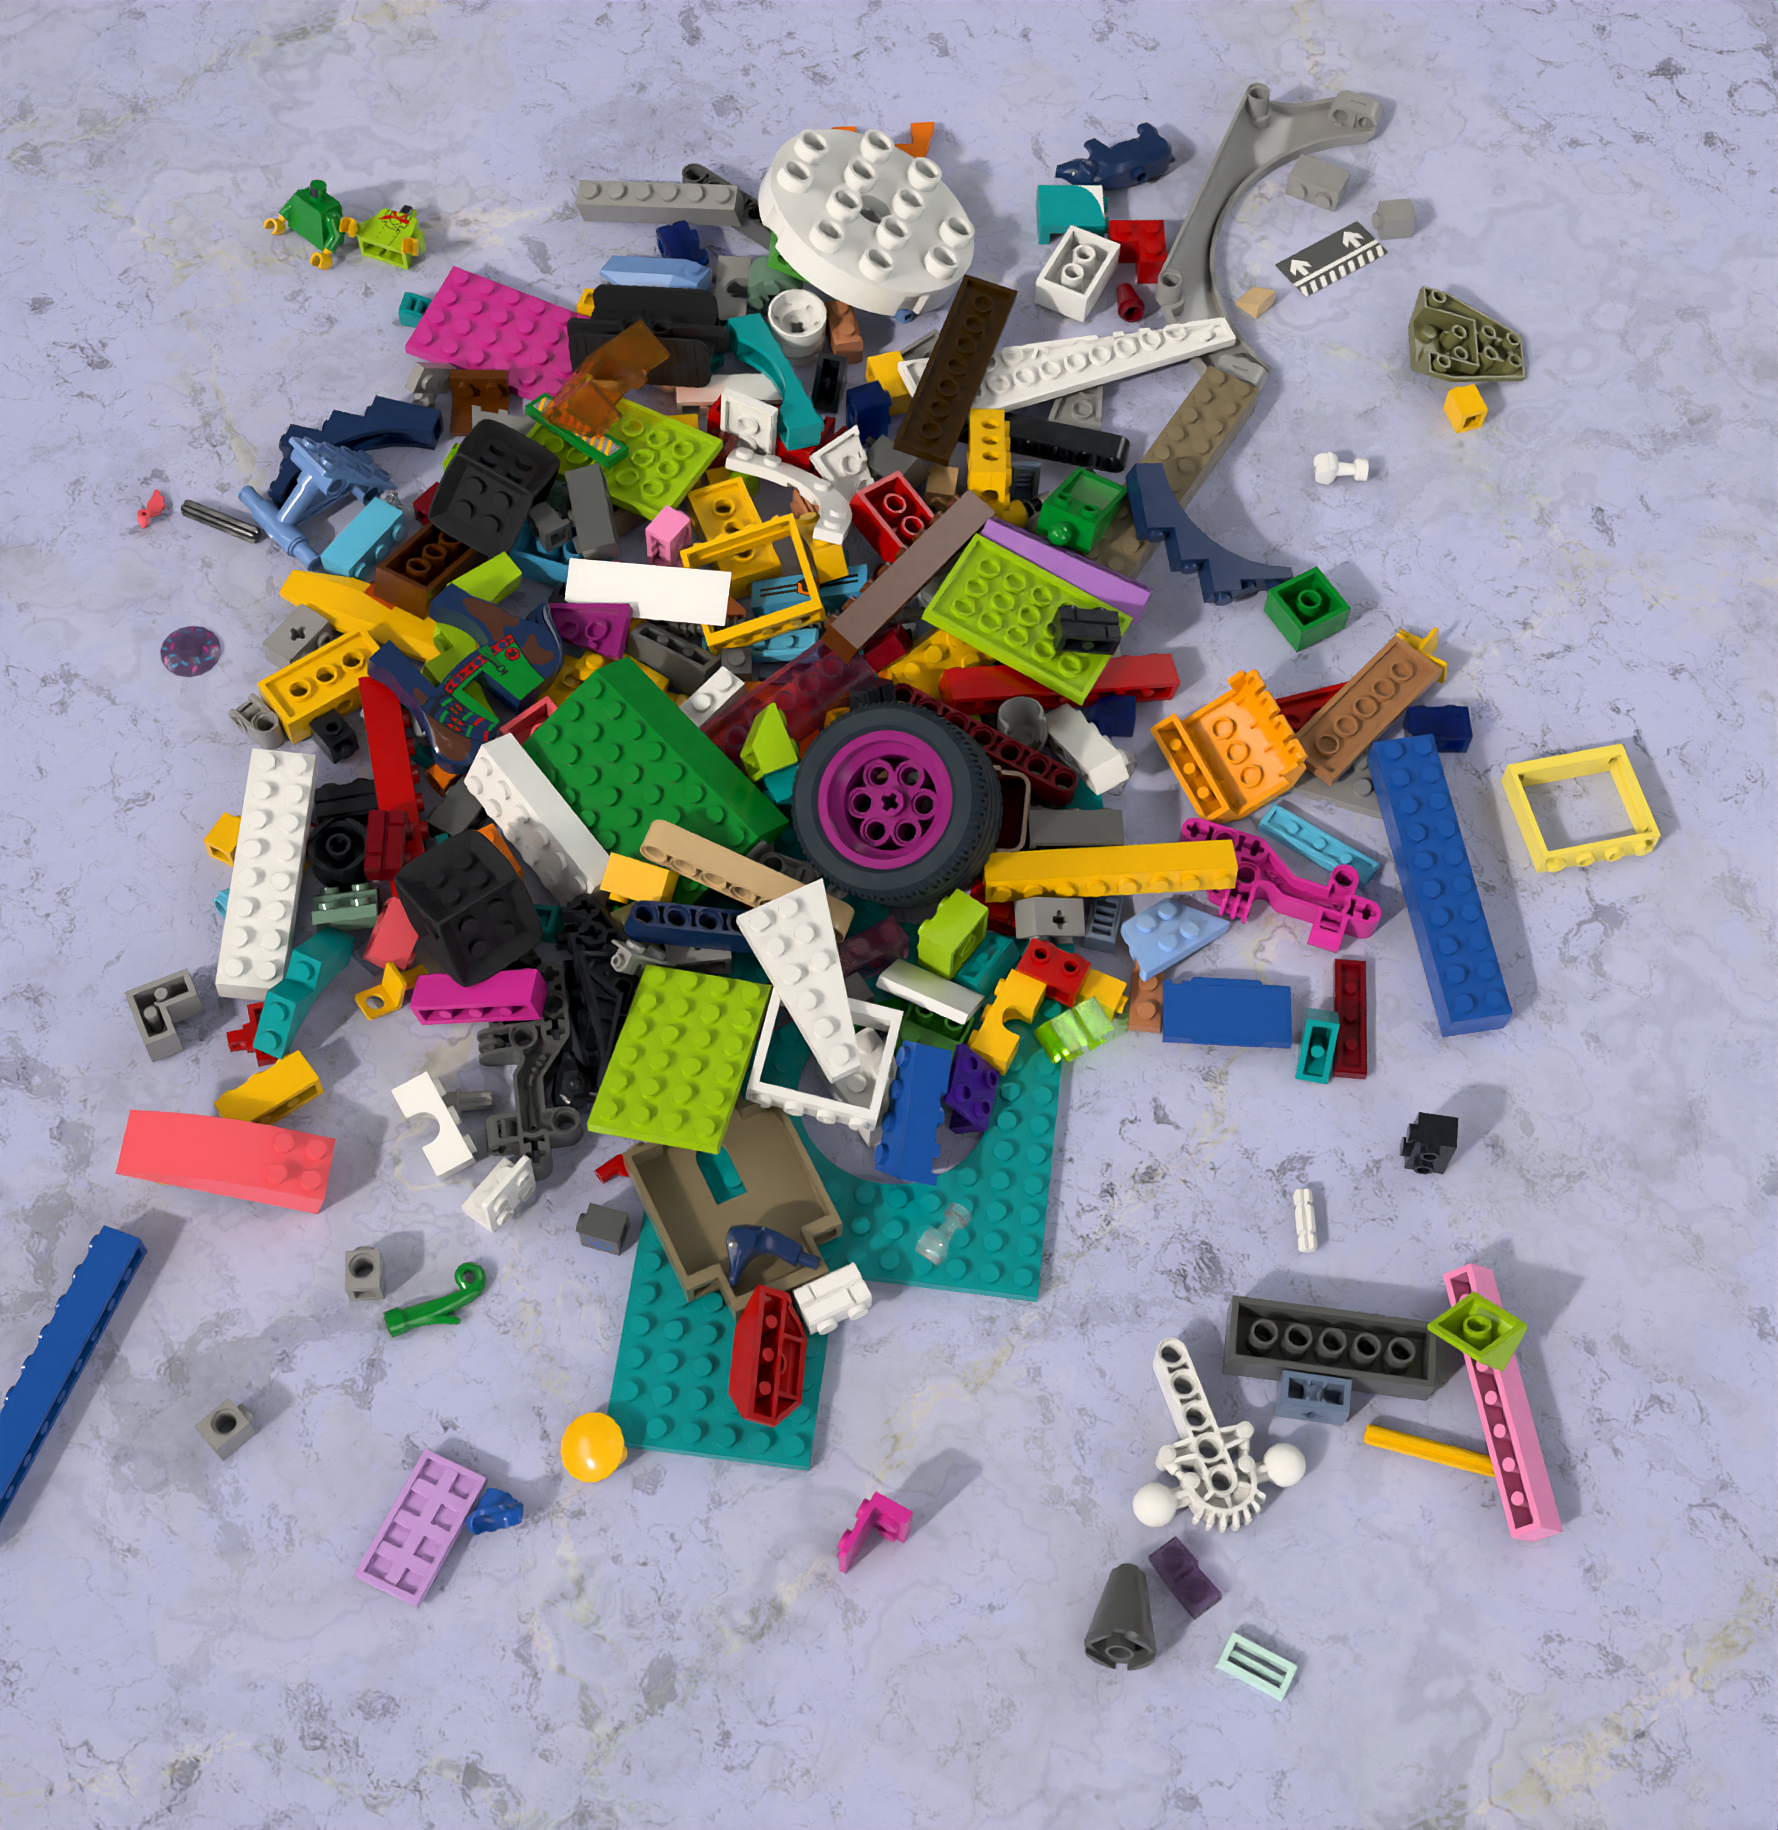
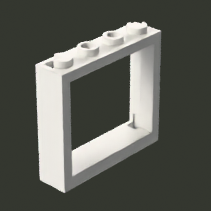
(825, 1109)

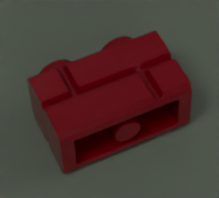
(387, 844)

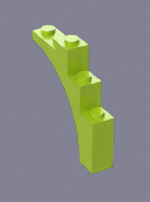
(489, 582)

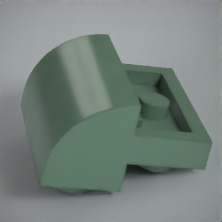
(347, 909)

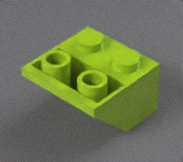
(768, 745)

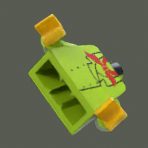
(388, 236)

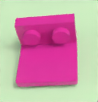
(887, 1516)

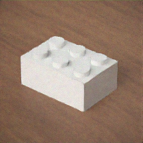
(1077, 273)
(859, 1086)

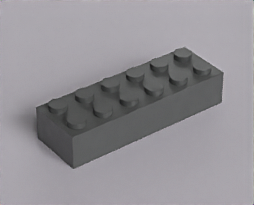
(1370, 1349)

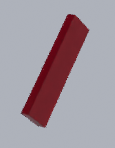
(1351, 1005)

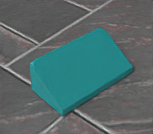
(988, 964)

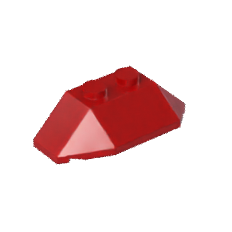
(768, 1358)

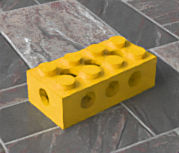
(989, 458)
(728, 509)
(319, 683)

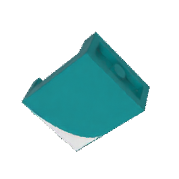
(1070, 205)

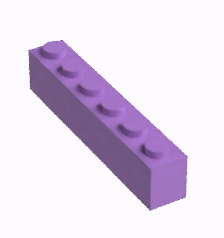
(1089, 576)

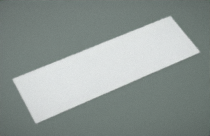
(652, 590)

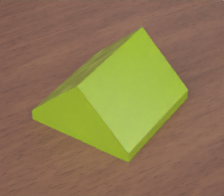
(1480, 1330)

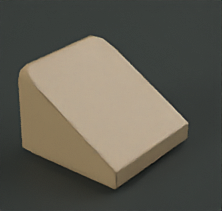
(1256, 301)

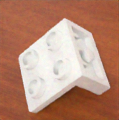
(500, 1193)

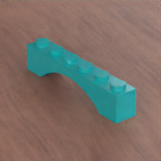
(754, 344)

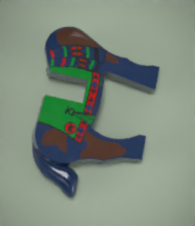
(513, 663)

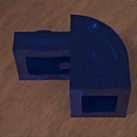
(1114, 715)

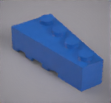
(914, 1113)

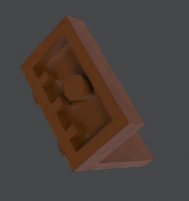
(478, 388)

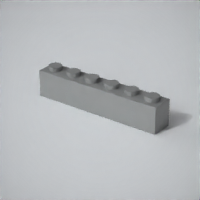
(660, 202)

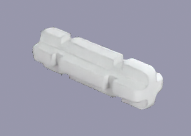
(1305, 1220)

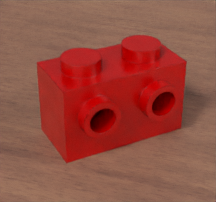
(1058, 969)

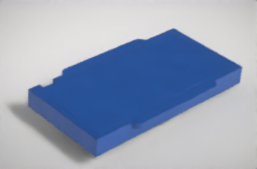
(1226, 1013)

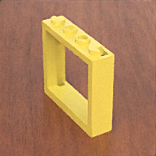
(1572, 765)

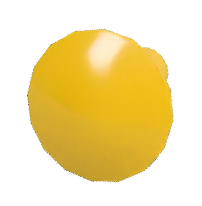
(593, 1447)

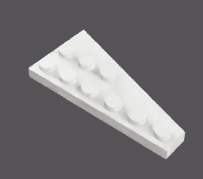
(801, 958)

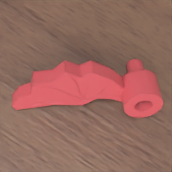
(154, 508)

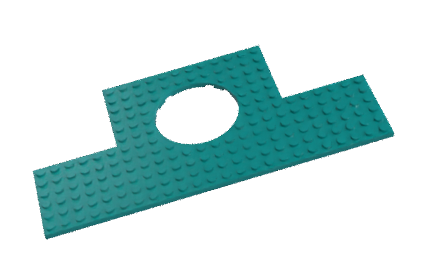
(678, 1354)

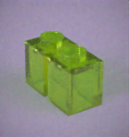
(1073, 1030)

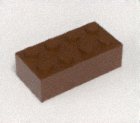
(423, 569)

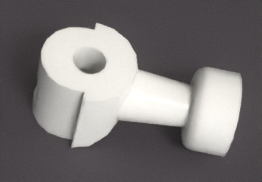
(1327, 468)

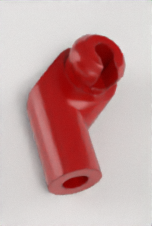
(611, 1168)

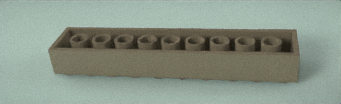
(1189, 452)

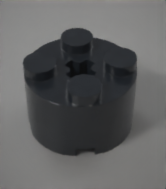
(338, 853)

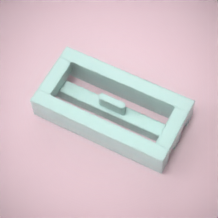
(1251, 1679)

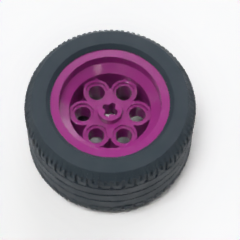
(843, 770)

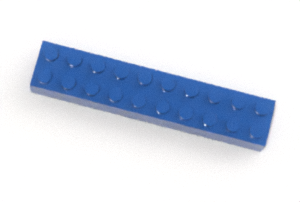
(1438, 886)

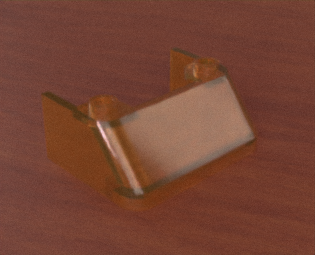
(594, 389)

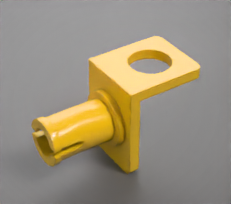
(1426, 647)
(390, 990)

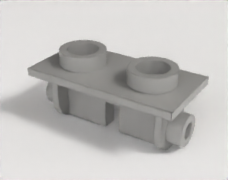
(633, 957)

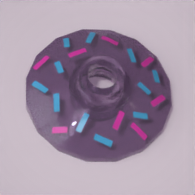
(194, 659)

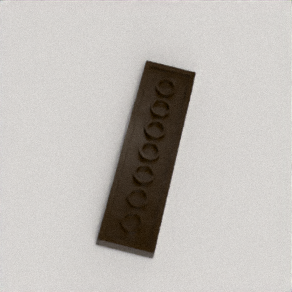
(955, 370)

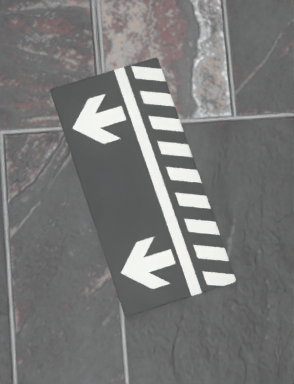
(1331, 258)

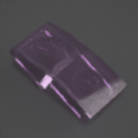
(1184, 1577)

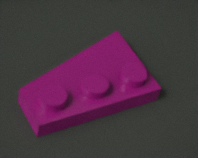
(594, 626)

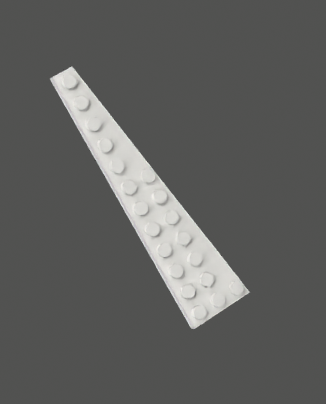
(1059, 367)

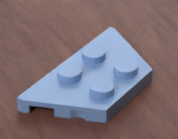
(1168, 934)

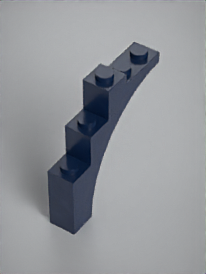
(383, 426)
(1188, 549)

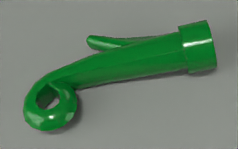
(435, 1310)

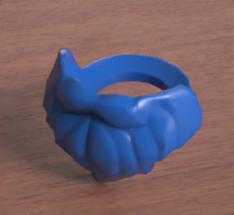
(494, 1512)

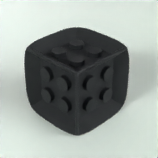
(492, 487)
(469, 907)

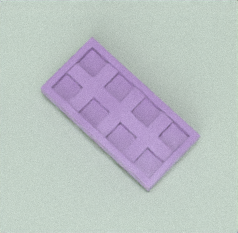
(421, 1528)

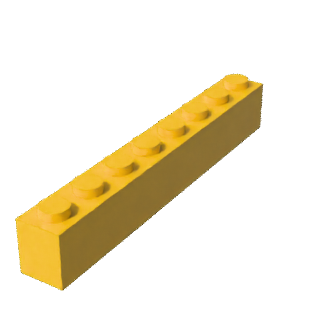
(1110, 870)

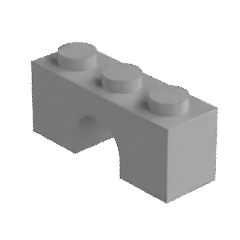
(731, 282)

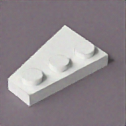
(844, 464)

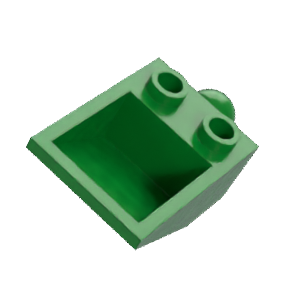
(1080, 510)

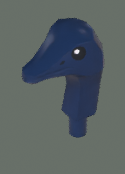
(749, 1241)

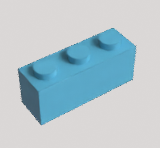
(364, 540)

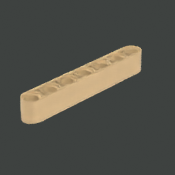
(728, 871)

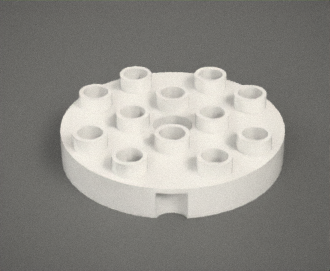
(866, 221)

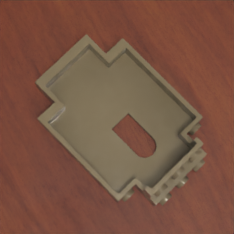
(780, 1195)

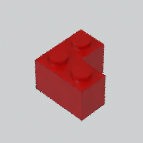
(1142, 244)

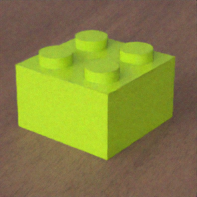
(952, 934)

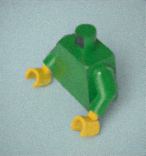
(315, 218)

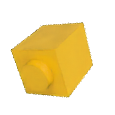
(1465, 408)
(1107, 991)

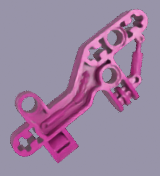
(1289, 895)

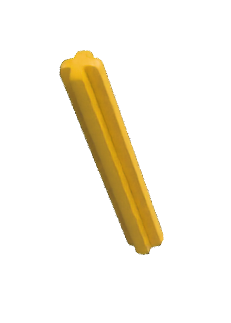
(1428, 1450)

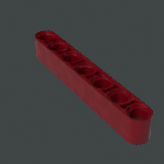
(999, 746)

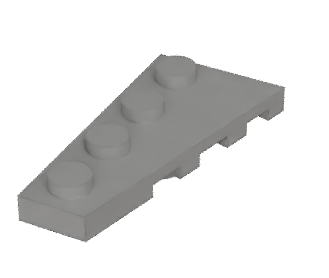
(1079, 408)

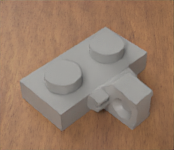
(428, 381)

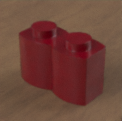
(888, 647)

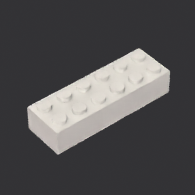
(537, 821)

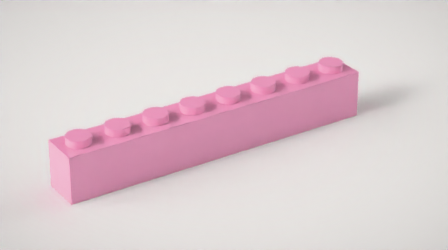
(1508, 1426)

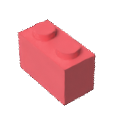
(392, 938)

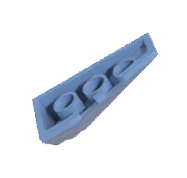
(656, 272)

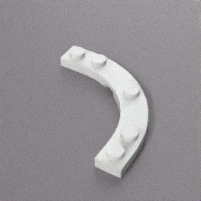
(833, 507)

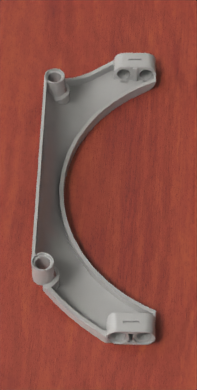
(1256, 143)

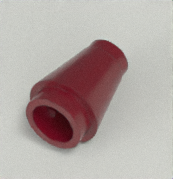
(1129, 303)

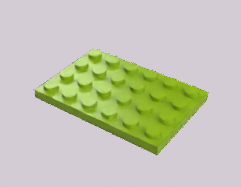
(661, 461)
(1008, 612)
(680, 1059)

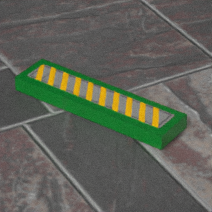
(604, 450)

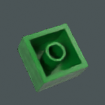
(1306, 609)

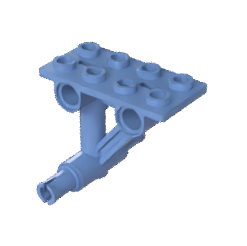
(325, 478)

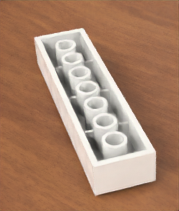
(267, 873)

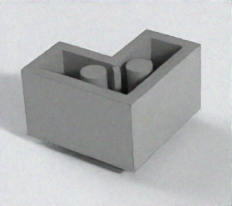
(160, 1006)

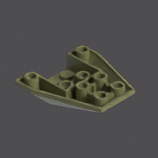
(1460, 342)

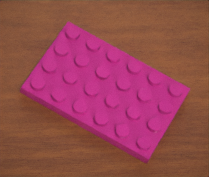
(496, 328)

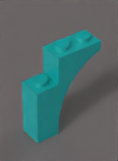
(289, 1001)

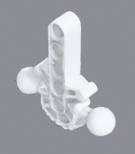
(1157, 1504)

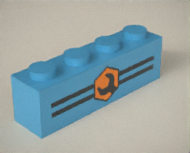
(787, 591)

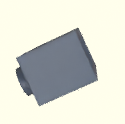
(1313, 1397)

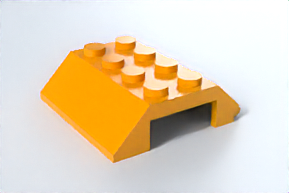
(1233, 751)

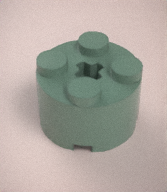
(766, 284)

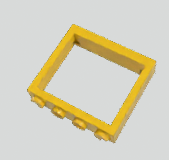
(770, 624)

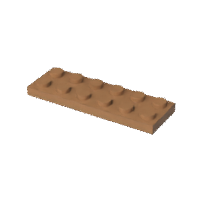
(1365, 709)

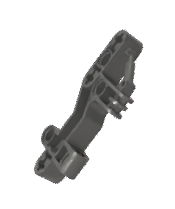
(532, 1124)

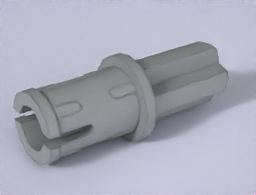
(468, 1100)

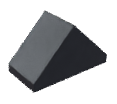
(829, 382)

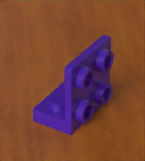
(970, 1091)

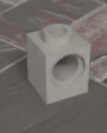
(367, 1287)
(226, 1443)

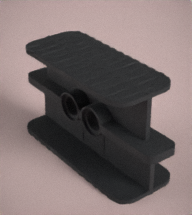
(678, 317)

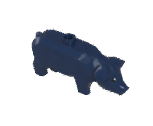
(1121, 164)

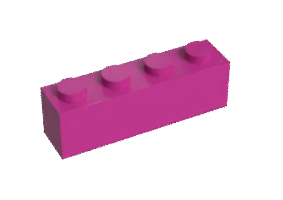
(502, 997)

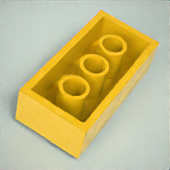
(929, 658)

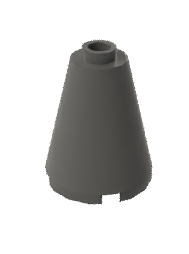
(1122, 1622)

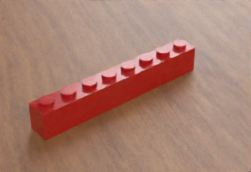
(988, 687)
(391, 760)

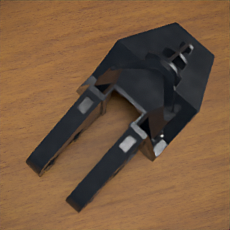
(596, 990)

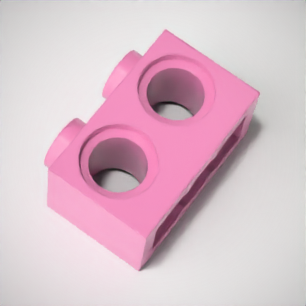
(667, 536)

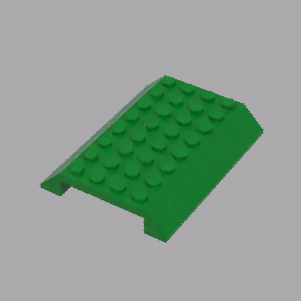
(636, 758)

